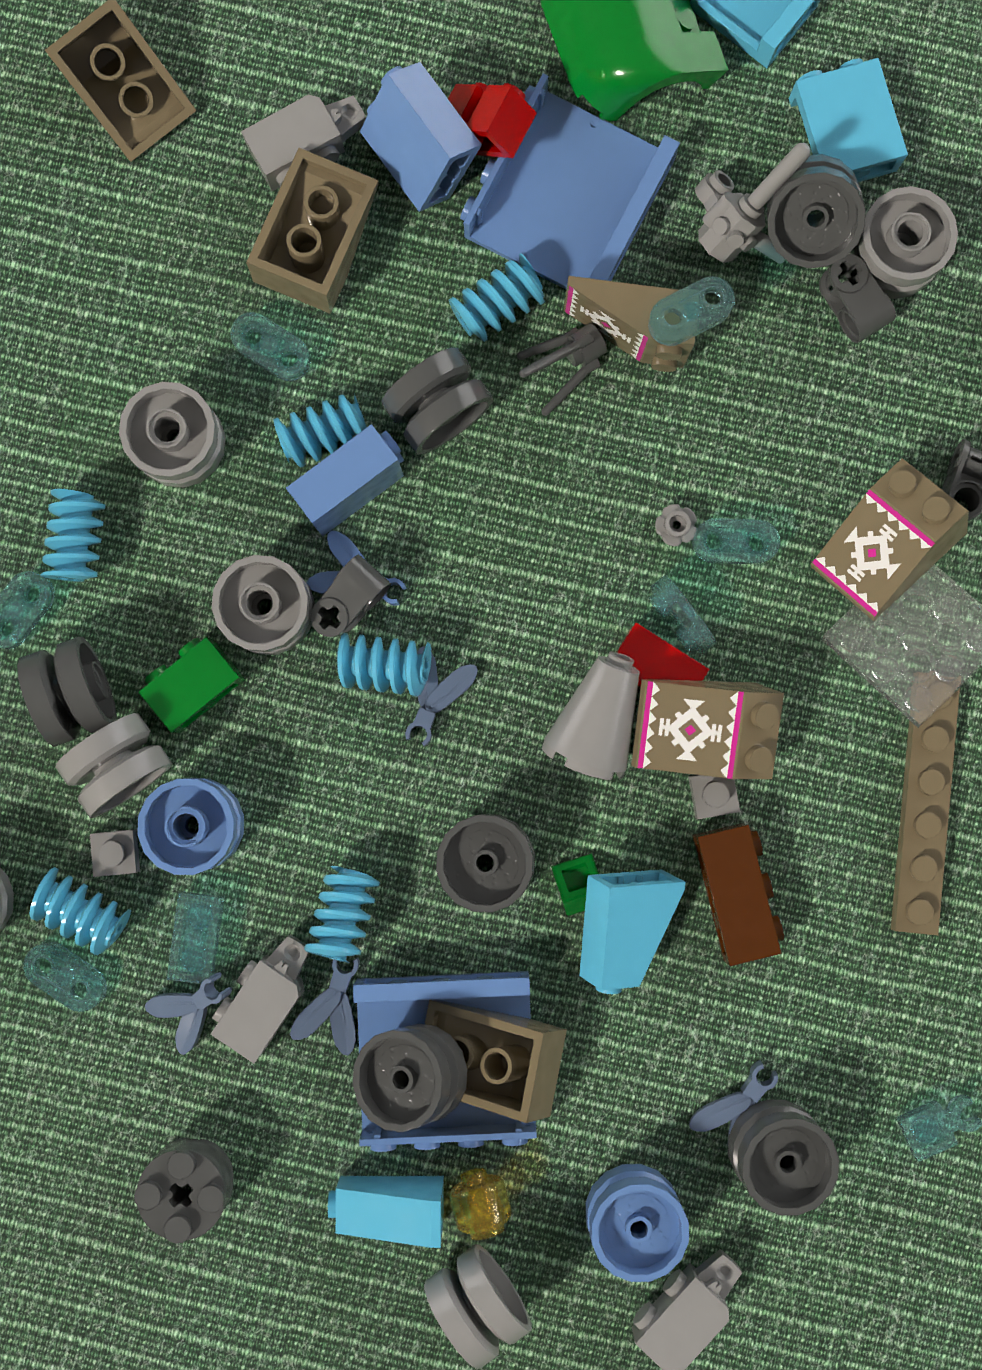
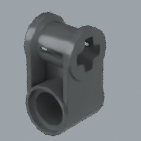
(859, 302)
(965, 477)
(354, 593)

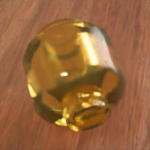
(480, 1204)

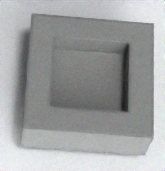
(713, 796)
(115, 853)

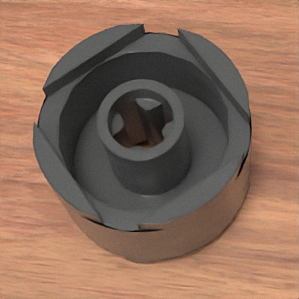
(179, 1213)

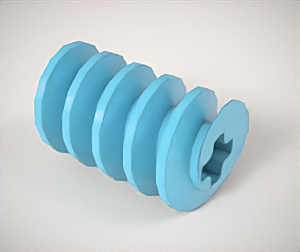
(498, 298)
(319, 430)
(73, 536)
(383, 666)
(76, 914)
(342, 914)

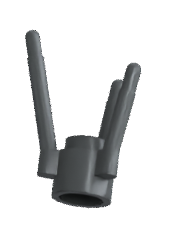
(578, 346)

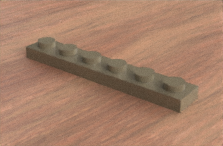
(924, 822)

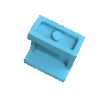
(756, 26)
(851, 117)

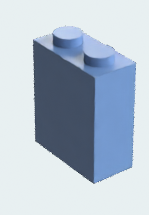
(419, 135)
(348, 479)

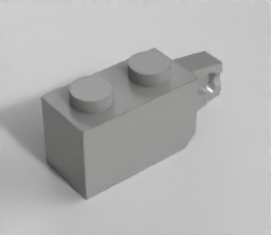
(302, 125)
(263, 1001)
(686, 1312)

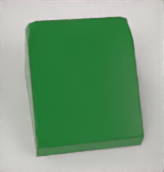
(572, 882)

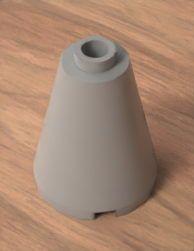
(598, 719)

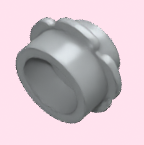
(665, 528)

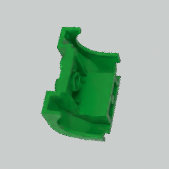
(631, 48)

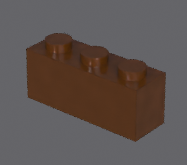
(738, 893)

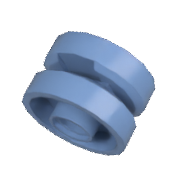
(165, 829)
(643, 1248)

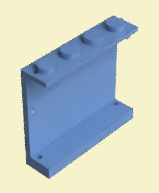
(568, 192)
(403, 1002)

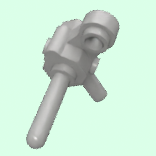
(736, 219)

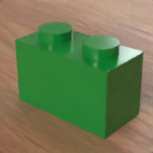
(191, 684)

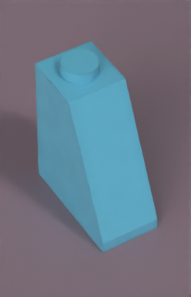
(625, 925)
(390, 1208)

